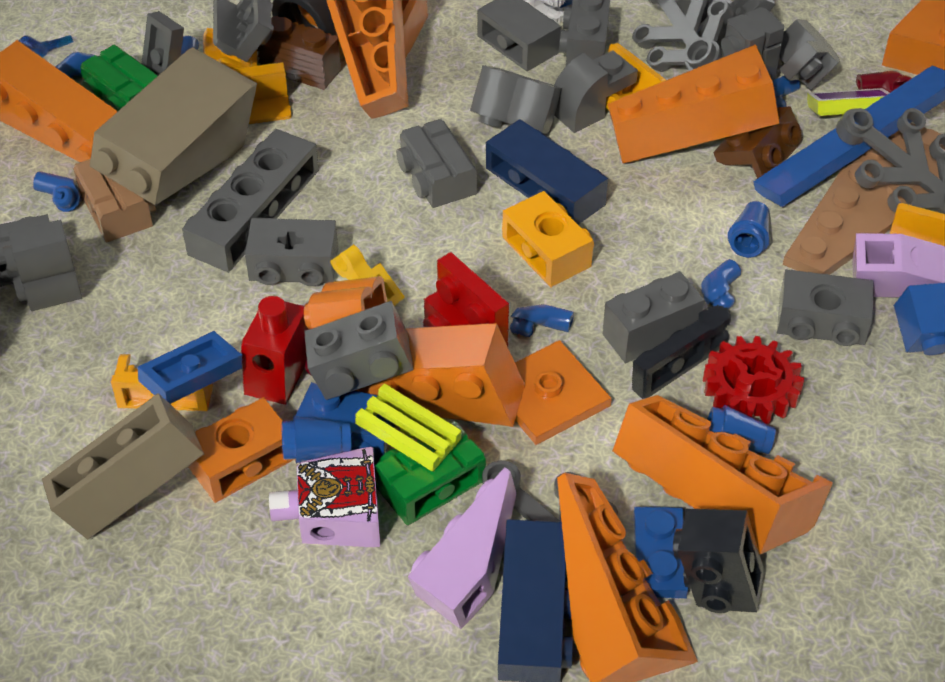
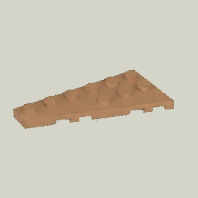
(850, 209)

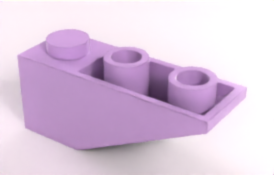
(897, 262)
(465, 563)

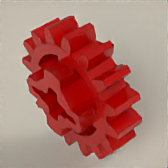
(753, 378)

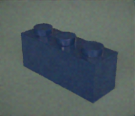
(538, 164)
(534, 604)

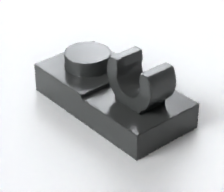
(161, 42)

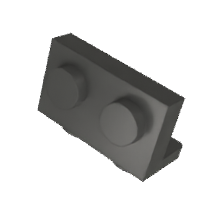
(241, 27)

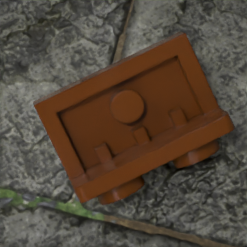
(764, 146)

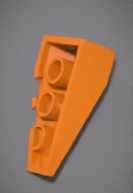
(614, 612)

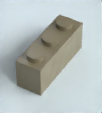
(122, 467)

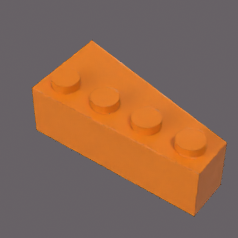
(918, 39)
(460, 374)
(719, 471)

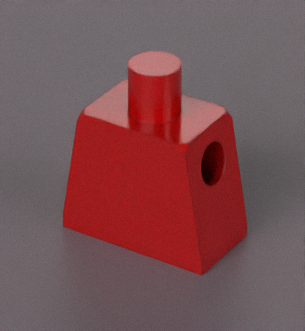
(278, 337)

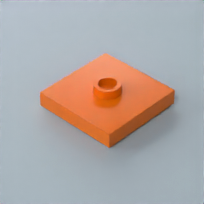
(556, 393)

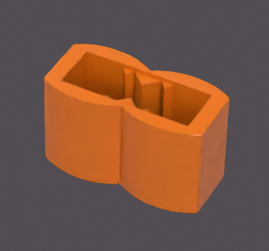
(343, 299)

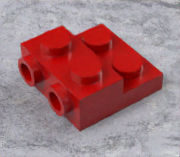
(464, 299)

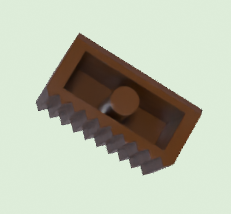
(305, 51)

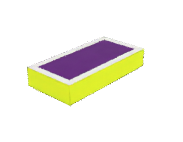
(841, 101)

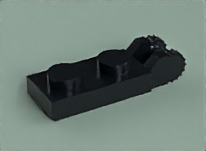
(680, 352)

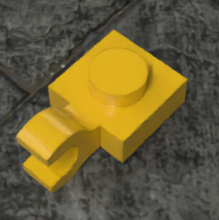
(352, 265)

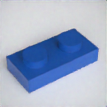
(190, 367)
(654, 543)

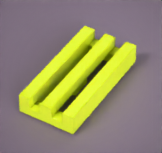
(414, 422)

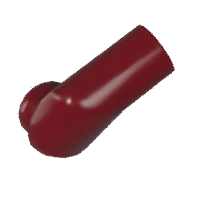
(887, 80)

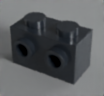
(720, 559)

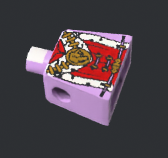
(333, 500)

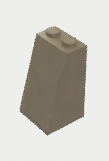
(176, 127)

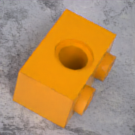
(547, 238)

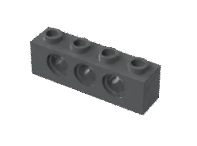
(255, 190)

